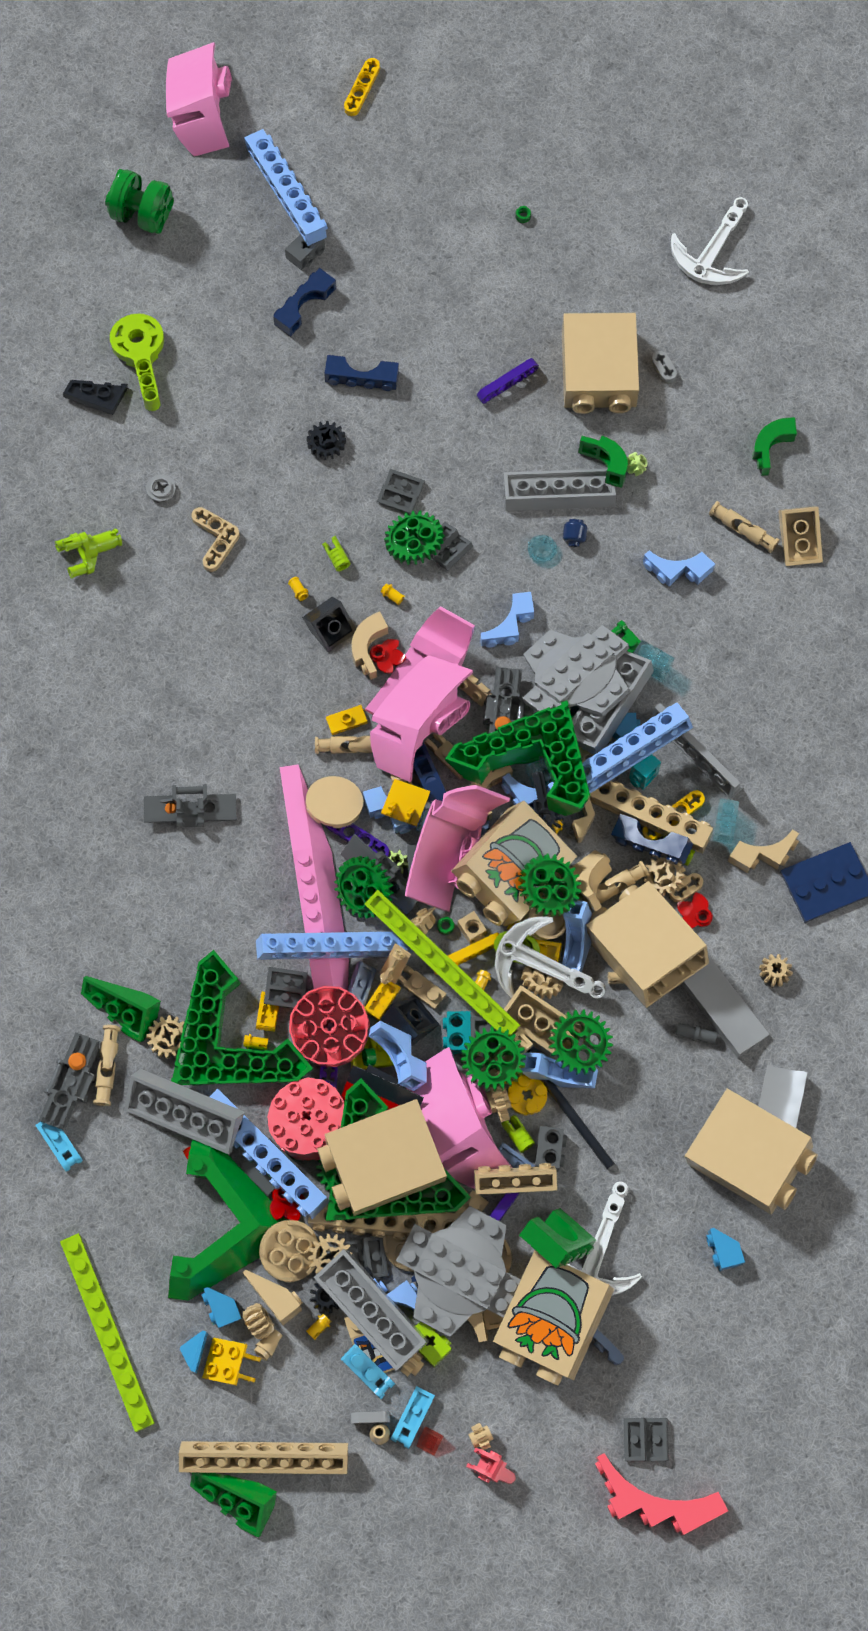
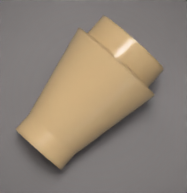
(267, 1346)
(379, 1439)

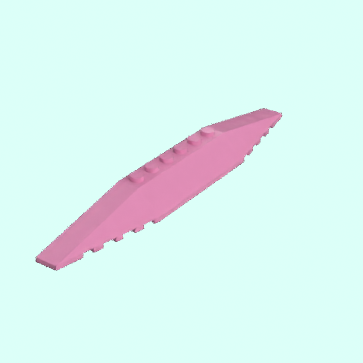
(314, 878)

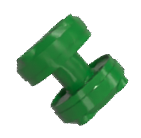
(126, 198)

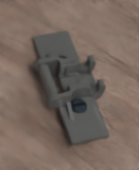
(357, 847)

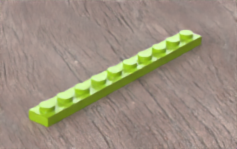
(441, 963)
(107, 1333)

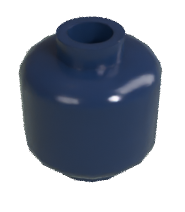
(575, 532)

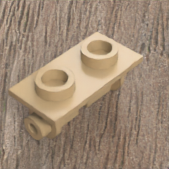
(476, 692)
(425, 919)
(394, 964)

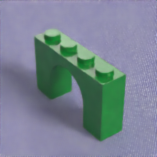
(558, 1238)

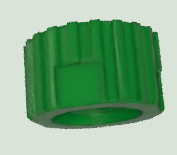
(523, 209)
(448, 931)
(369, 1056)

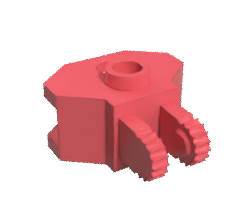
(491, 1468)

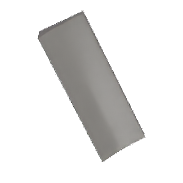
(558, 490)
(596, 731)
(705, 761)
(725, 1009)
(783, 1093)
(183, 1110)
(371, 1309)

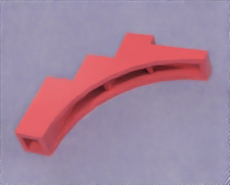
(686, 1514)

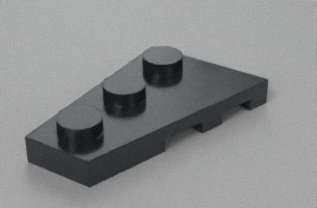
(98, 396)

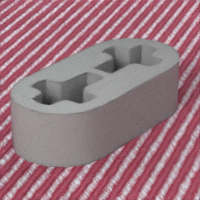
(660, 369)
(370, 1417)

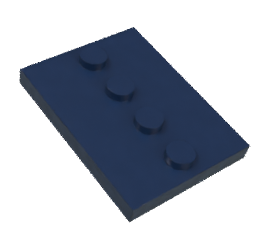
(826, 882)

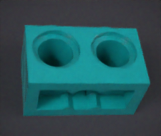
(644, 772)
(462, 1032)

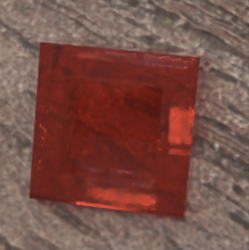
(429, 1441)

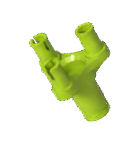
(88, 548)

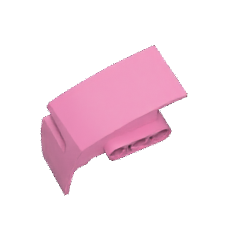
(193, 99)
(440, 636)
(414, 709)
(445, 839)
(456, 1119)

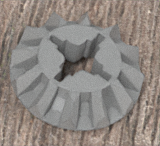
(163, 481)

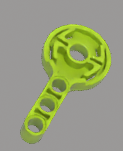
(140, 354)

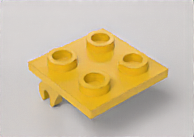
(405, 802)
(225, 1362)

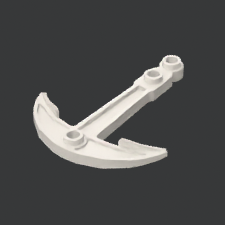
(703, 264)
(536, 960)
(602, 1238)

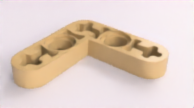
(221, 534)

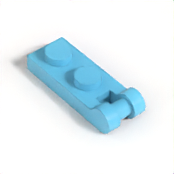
(59, 1144)
(367, 1370)
(413, 1416)

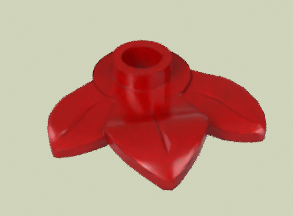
(389, 657)
(692, 911)
(282, 1207)

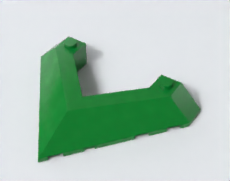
(545, 734)
(200, 1056)
(441, 1198)
(237, 1246)

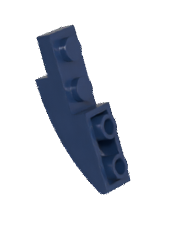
(428, 774)

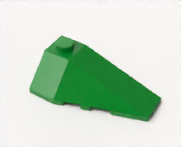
(127, 1006)
(243, 1499)

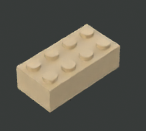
(537, 1020)

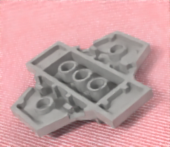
(577, 671)
(459, 1270)

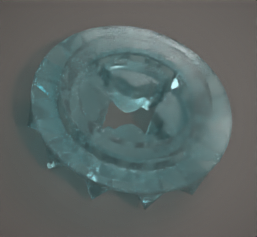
(539, 541)

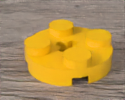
(532, 1105)

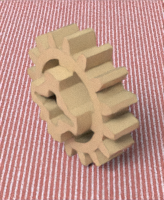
(665, 883)
(541, 982)
(159, 1040)
(499, 1102)
(325, 1248)

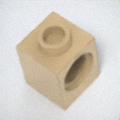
(468, 921)

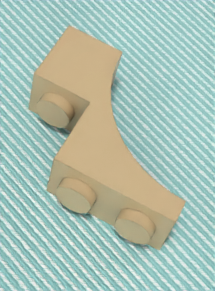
(746, 855)

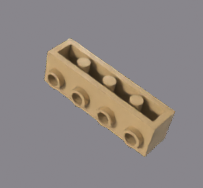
(515, 1179)

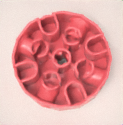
(312, 1016)
(293, 1108)

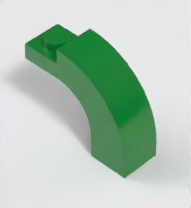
(775, 432)
(609, 453)

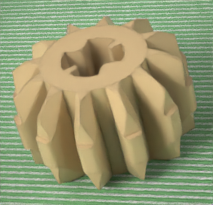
(781, 975)
(258, 1321)

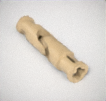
(752, 532)
(333, 744)
(626, 878)
(108, 1051)

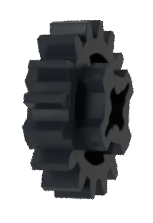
(331, 444)

